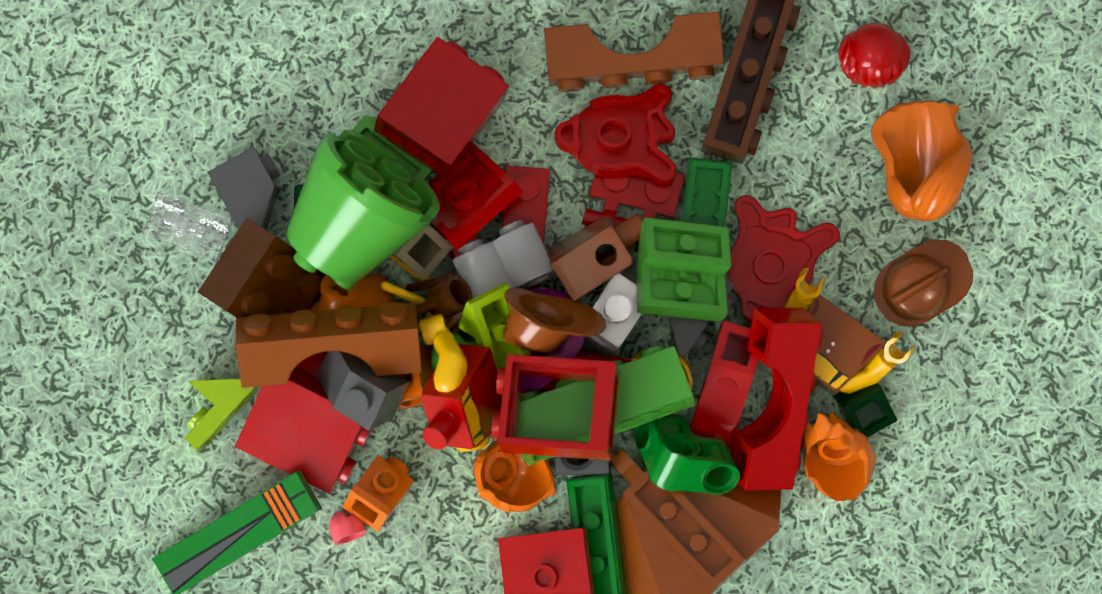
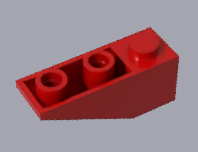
(725, 384)

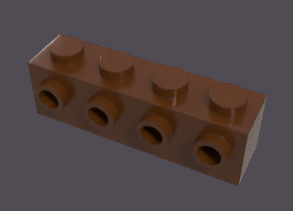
(747, 77)

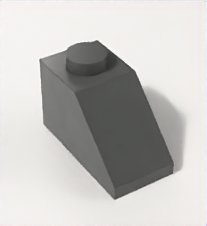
(247, 187)
(357, 390)

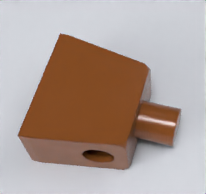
(582, 266)

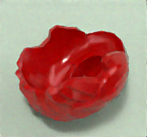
(873, 55)

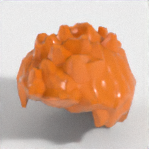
(837, 458)

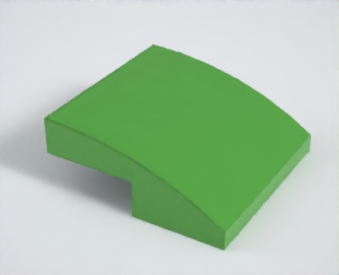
(683, 269)

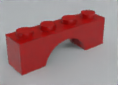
(770, 446)

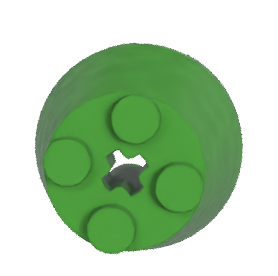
(356, 208)

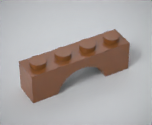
(579, 58)
(275, 344)

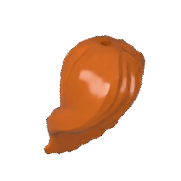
(922, 158)

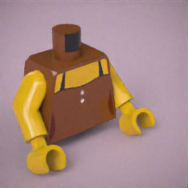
(849, 352)

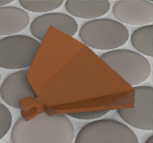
(687, 537)

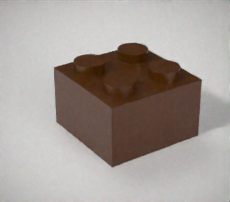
(260, 276)

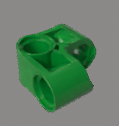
(684, 460)

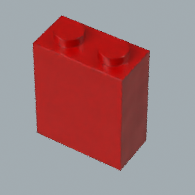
(441, 107)
(300, 430)

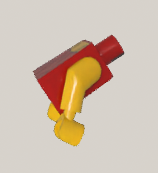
(459, 392)

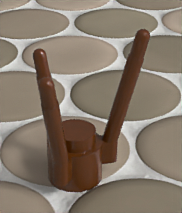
(446, 297)

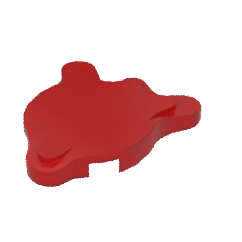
(622, 136)
(772, 254)

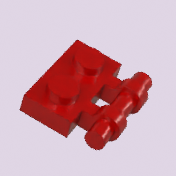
(633, 192)

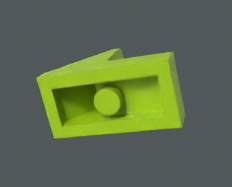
(485, 321)
(227, 399)

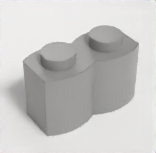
(513, 258)

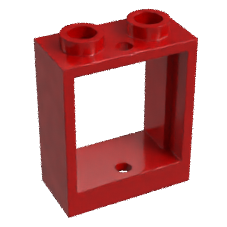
(509, 384)

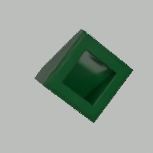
(866, 409)

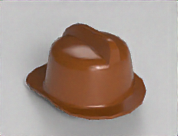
(923, 283)
(547, 321)

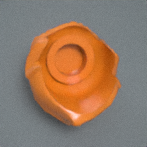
(508, 480)

